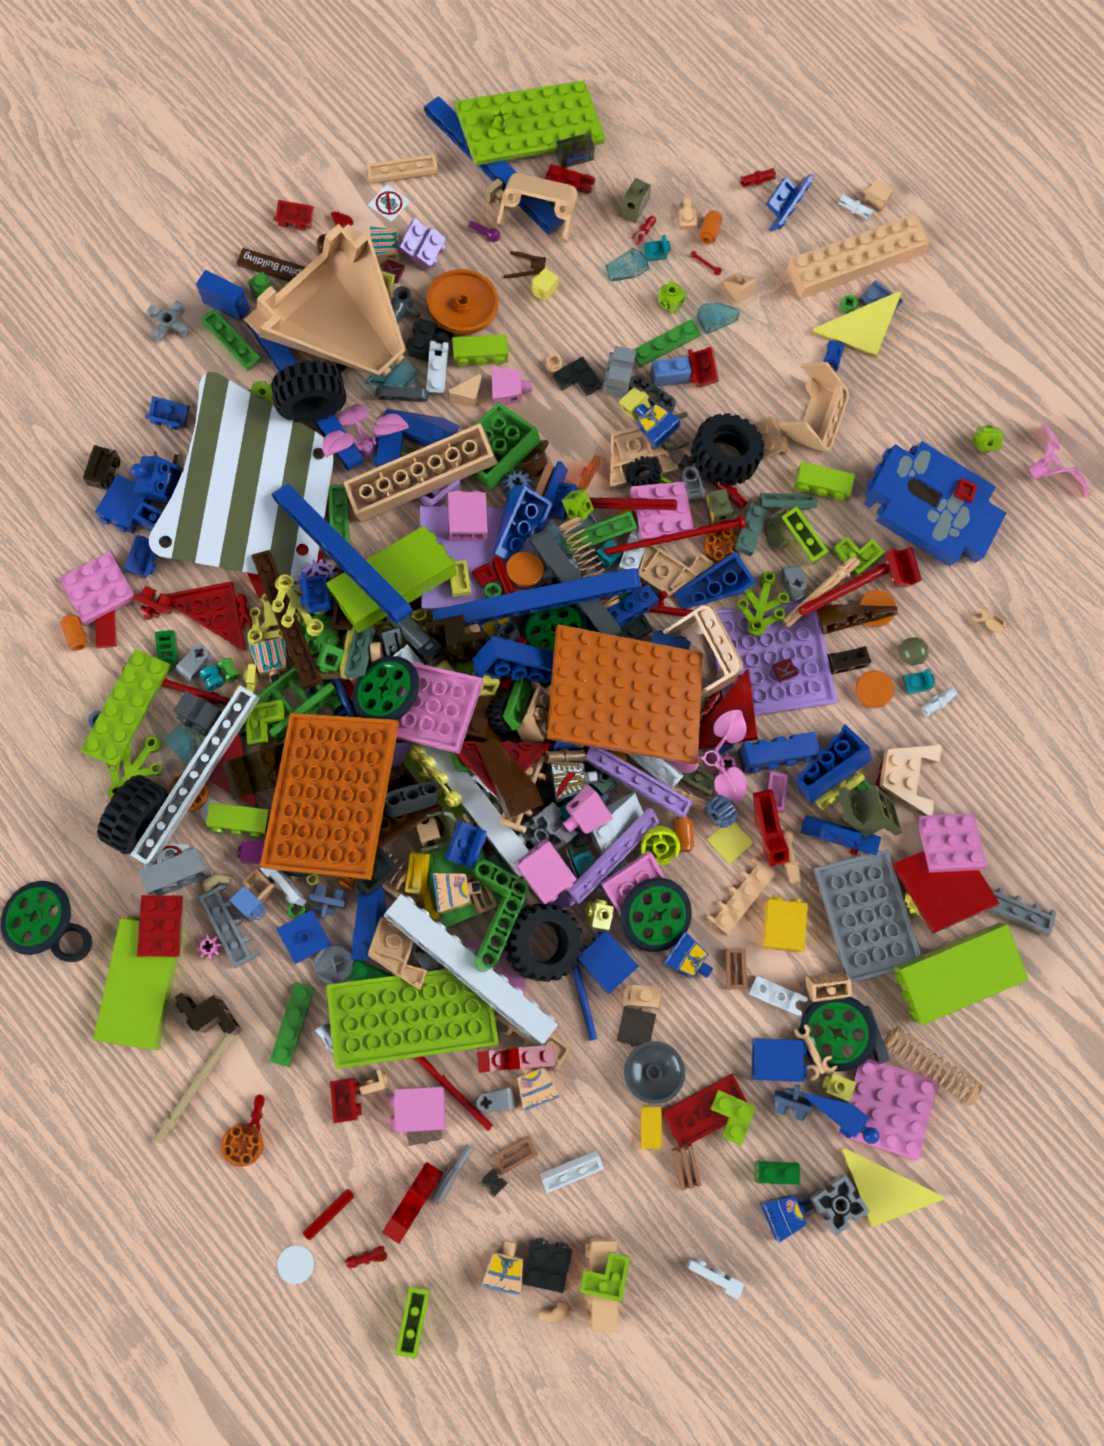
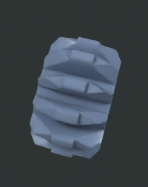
(515, 479)
(721, 811)

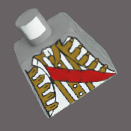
(570, 779)

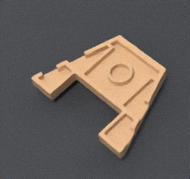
(632, 444)
(667, 573)
(902, 772)
(392, 950)

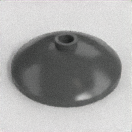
(669, 1070)

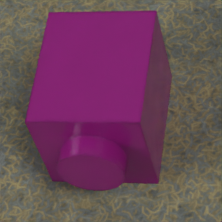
(250, 852)

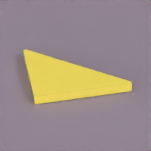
(864, 327)
(885, 1191)

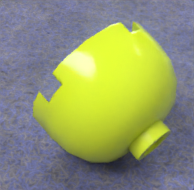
(661, 843)

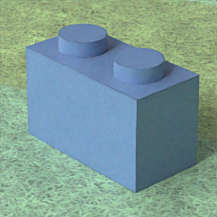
(670, 371)
(248, 904)

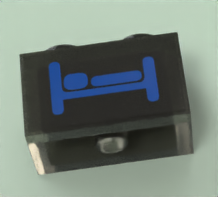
(575, 150)

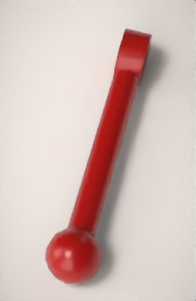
(717, 270)

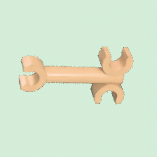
(819, 1066)

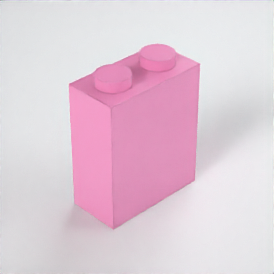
(467, 516)
(545, 872)
(418, 1110)

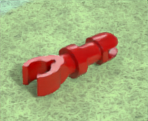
(644, 229)
(243, 611)
(710, 706)
(257, 1113)
(374, 1255)

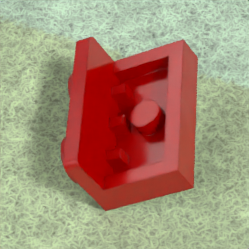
(294, 214)
(703, 367)
(903, 567)
(344, 1100)

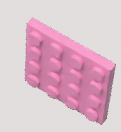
(441, 708)
(896, 1104)

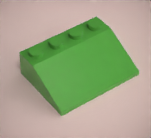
(510, 441)
(439, 864)

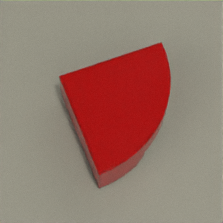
(341, 219)

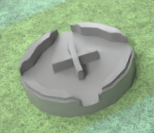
(333, 964)

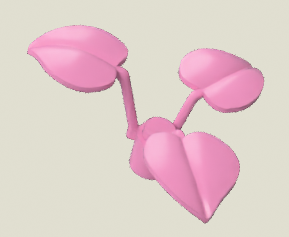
(338, 441)
(1042, 466)
(733, 781)

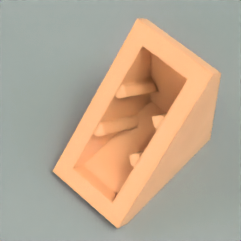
(740, 286)
(467, 392)
(259, 885)

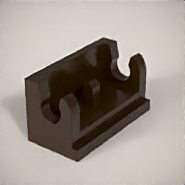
(849, 660)

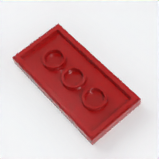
(692, 1116)

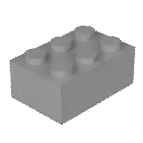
(175, 872)

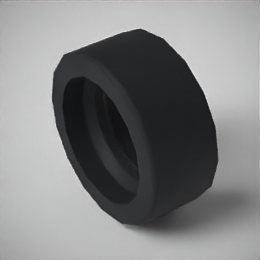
(86, 947)

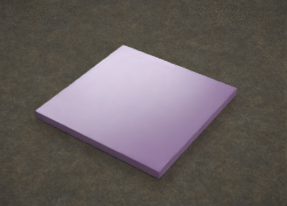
(475, 552)
(800, 642)

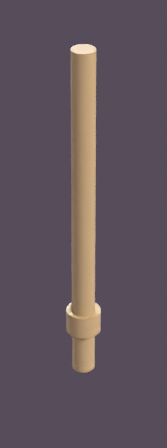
(170, 1122)

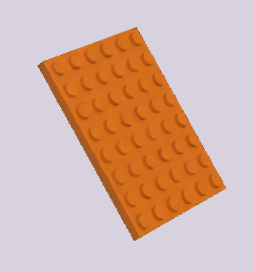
(625, 695)
(330, 795)

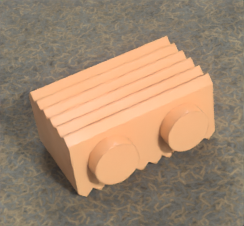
(828, 986)

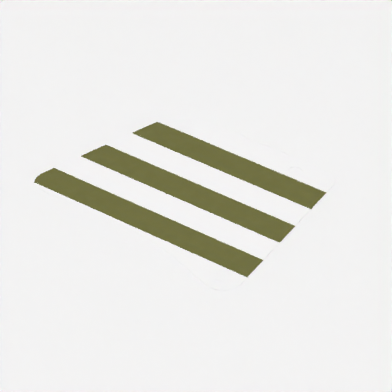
(225, 491)

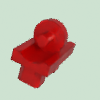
(146, 597)

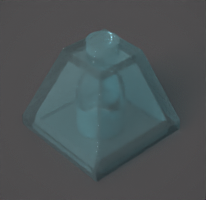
(399, 376)

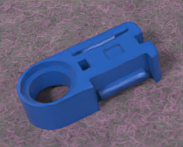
(834, 354)

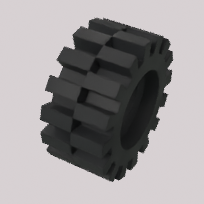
(640, 466)
(496, 710)

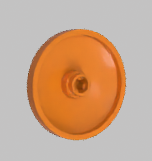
(462, 301)

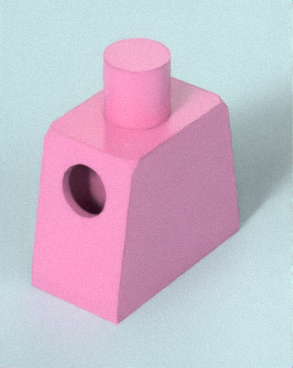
(507, 386)
(586, 811)

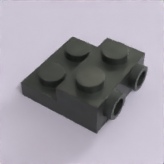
(424, 332)
(383, 870)
(547, 1265)

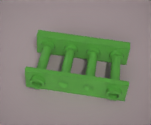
(310, 705)

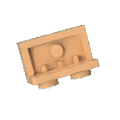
(772, 436)

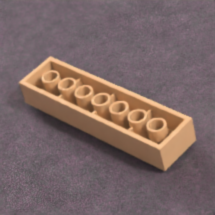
(858, 256)
(420, 472)

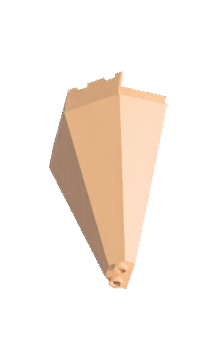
(335, 308)

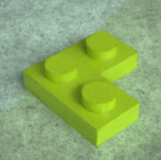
(866, 555)
(259, 718)
(739, 1114)
(611, 1283)

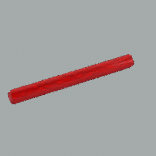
(634, 503)
(843, 589)

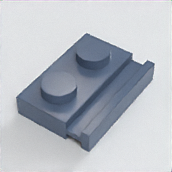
(876, 292)

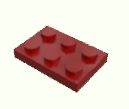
(160, 926)

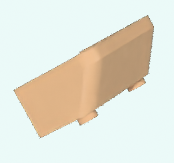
(562, 194)
(824, 410)
(707, 622)

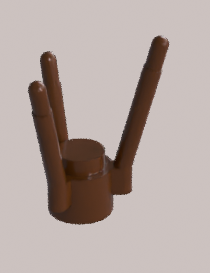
(537, 264)

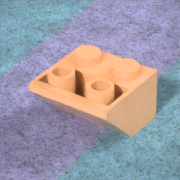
(535, 719)

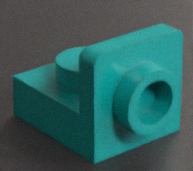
(657, 249)
(607, 560)
(919, 682)
(583, 862)

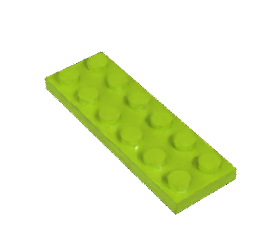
(125, 708)

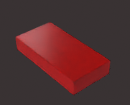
(106, 630)

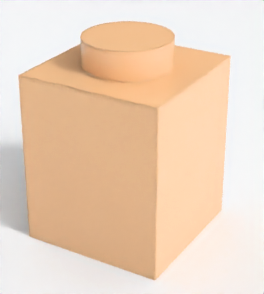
(878, 194)

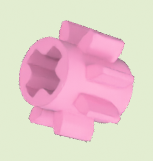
(727, 759)
(205, 943)

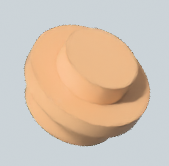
(553, 363)

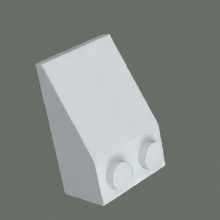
(624, 814)

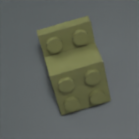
(869, 811)

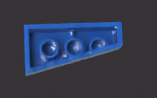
(513, 660)
(778, 752)
(834, 764)

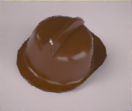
(536, 460)

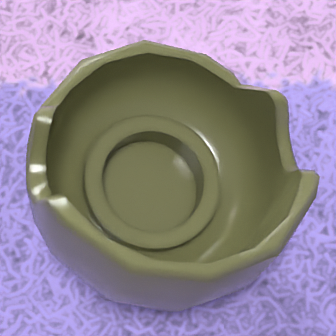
(913, 651)

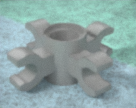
(169, 327)

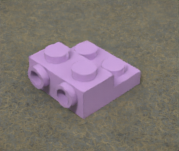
(421, 244)

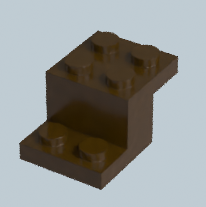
(457, 636)
(253, 771)
(207, 1014)

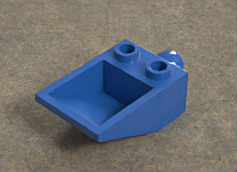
(156, 478)
(847, 1117)

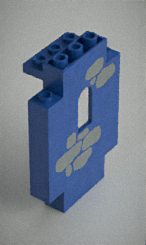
(953, 524)

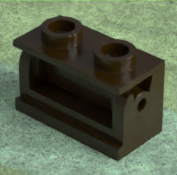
(101, 467)

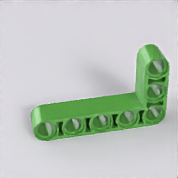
(502, 913)

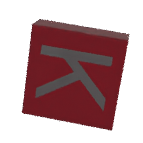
(394, 268)
(784, 670)

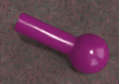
(492, 234)

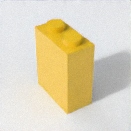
(784, 924)

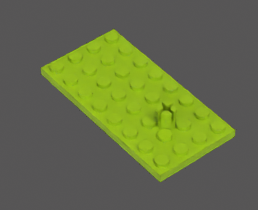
(527, 121)
(396, 1021)

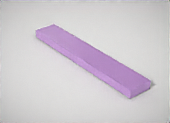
(638, 781)
(613, 856)

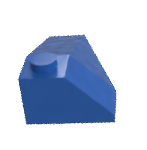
(425, 428)
(520, 518)
(721, 581)
(367, 918)

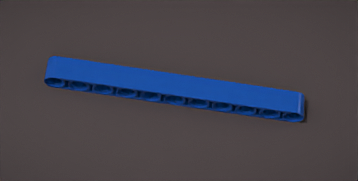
(447, 120)
(281, 358)
(342, 553)
(544, 597)

